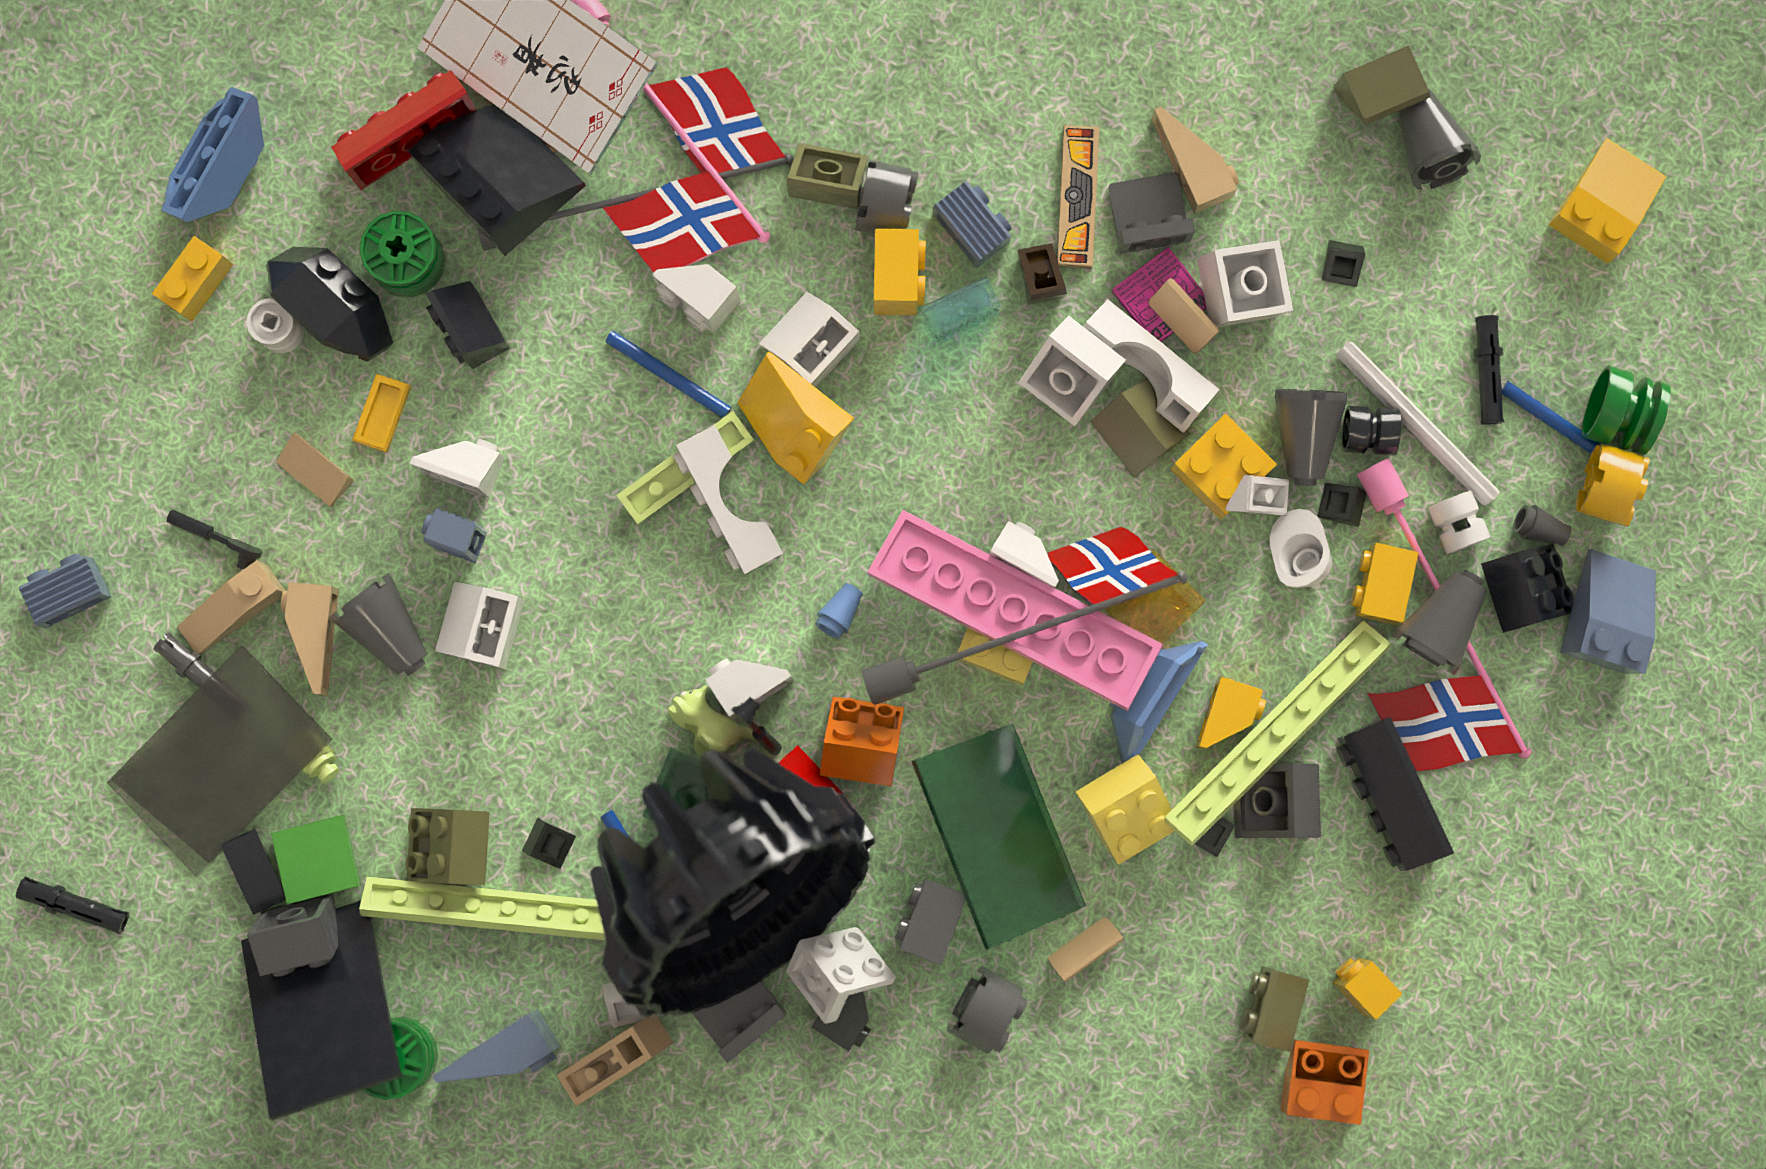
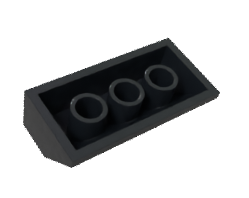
(1394, 795)

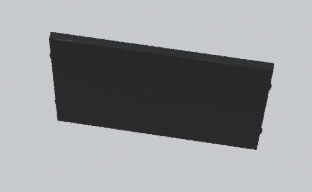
(325, 1025)

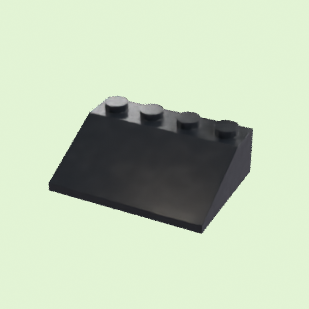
(496, 174)

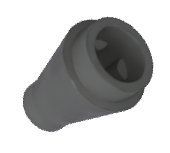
(1539, 525)

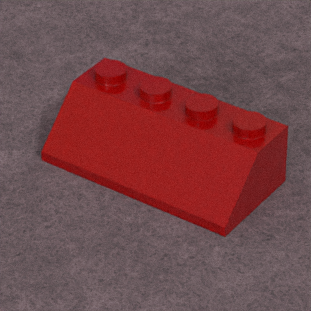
(390, 134)

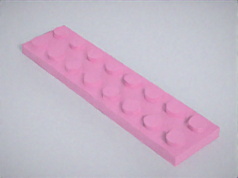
(1003, 600)

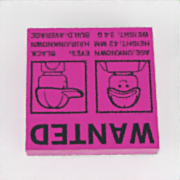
(1145, 282)

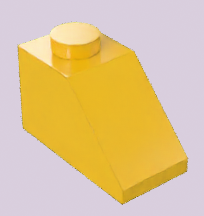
(1230, 711)

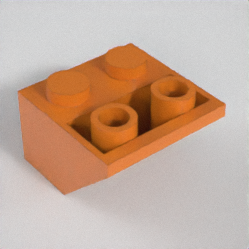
(861, 741)
(1325, 1082)

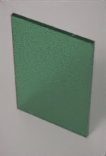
(998, 835)

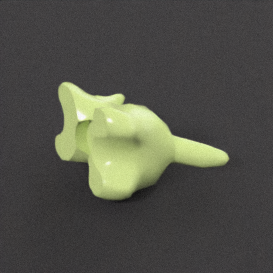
(710, 728)

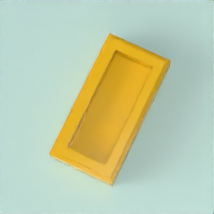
(381, 413)

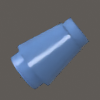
(839, 611)

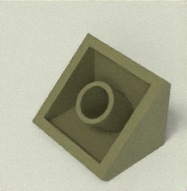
(1383, 86)
(827, 176)
(1136, 428)

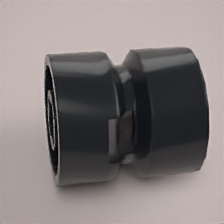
(1371, 430)

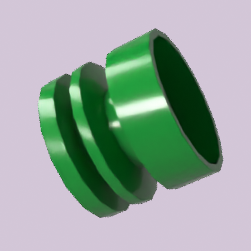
(410, 271)
(1634, 414)
(416, 1057)

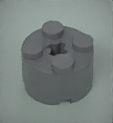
(885, 196)
(987, 1011)

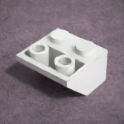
(698, 291)
(811, 338)
(480, 625)

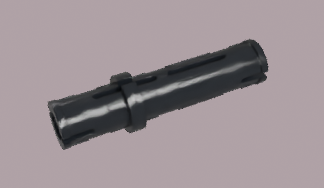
(1489, 369)
(59, 900)

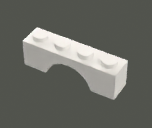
(1178, 387)
(748, 541)

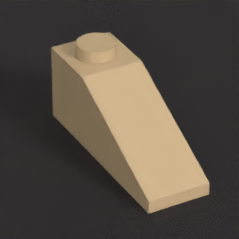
(1199, 167)
(231, 606)
(312, 630)
(615, 1059)

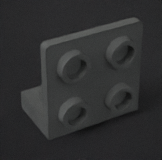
(1149, 213)
(741, 1019)

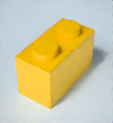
(192, 278)
(1384, 583)
(1366, 987)

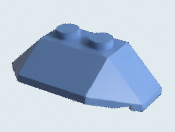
(216, 158)
(1154, 698)

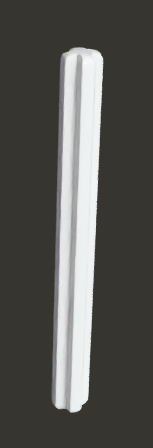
(1418, 423)

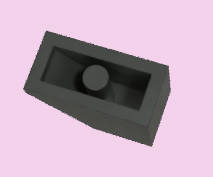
(850, 1025)

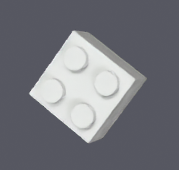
(1245, 283)
(1071, 370)

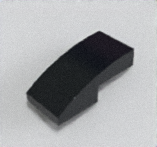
(253, 871)

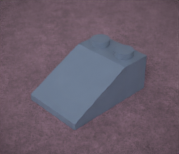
(1612, 615)
(510, 1051)

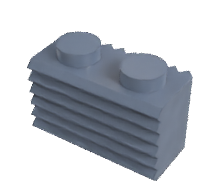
(972, 223)
(454, 534)
(64, 591)

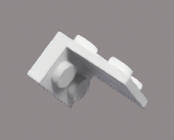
(836, 966)

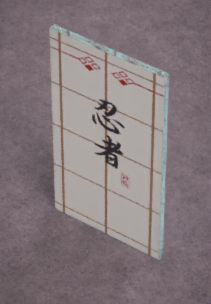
(544, 68)

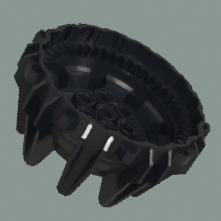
(725, 883)

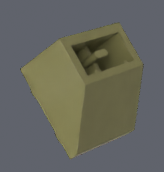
(447, 846)
(1274, 1008)

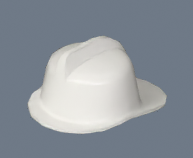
(1300, 549)

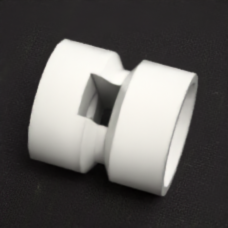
(274, 327)
(1455, 510)

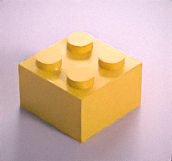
(896, 269)
(1219, 463)

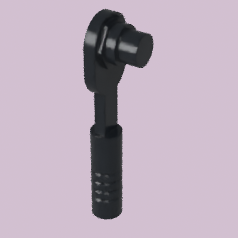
(247, 553)
(746, 713)

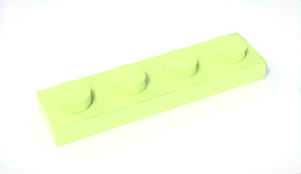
(667, 480)

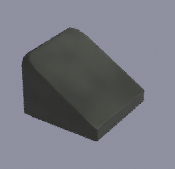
(1343, 263)
(1342, 504)
(548, 843)

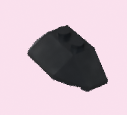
(329, 301)

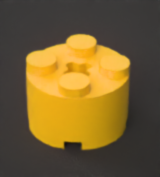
(1612, 484)

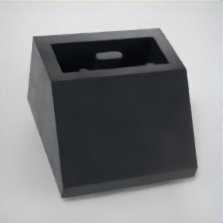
(467, 320)
(1528, 587)

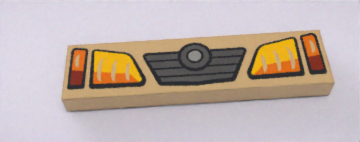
(1078, 196)

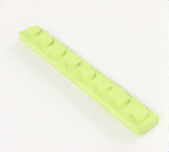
(1277, 733)
(481, 908)

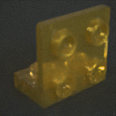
(1160, 611)

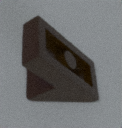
(1041, 274)

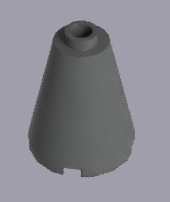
(1435, 144)
(1308, 430)
(1445, 621)
(383, 627)

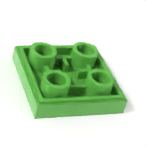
(315, 859)

